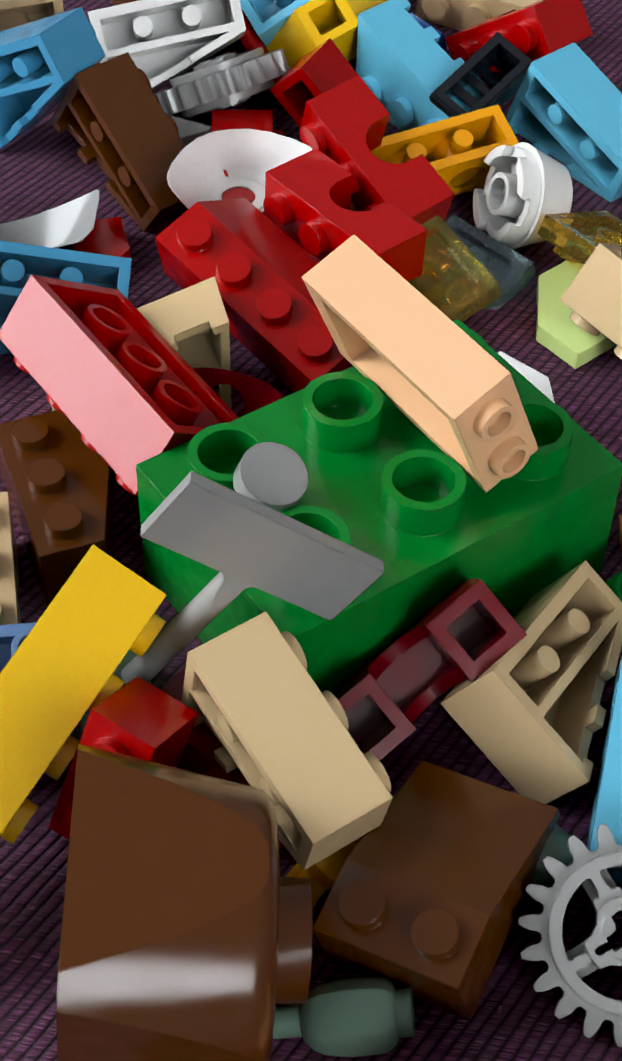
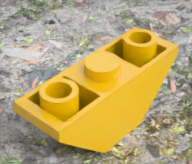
(318, 22)

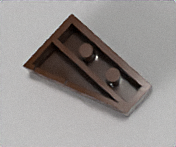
(127, 135)
(58, 495)

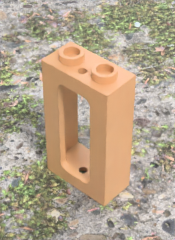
(423, 363)

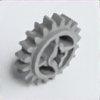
(222, 82)
(569, 967)

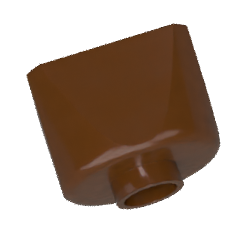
(175, 917)

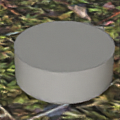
(271, 475)

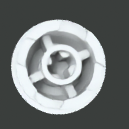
(519, 194)

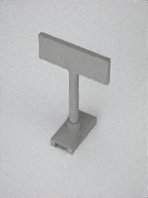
(249, 549)

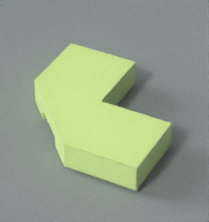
(554, 325)

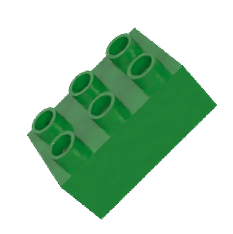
(402, 501)

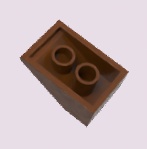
(436, 887)

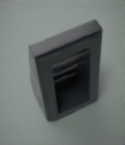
(496, 53)

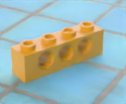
(452, 147)

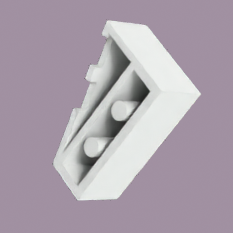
(167, 34)

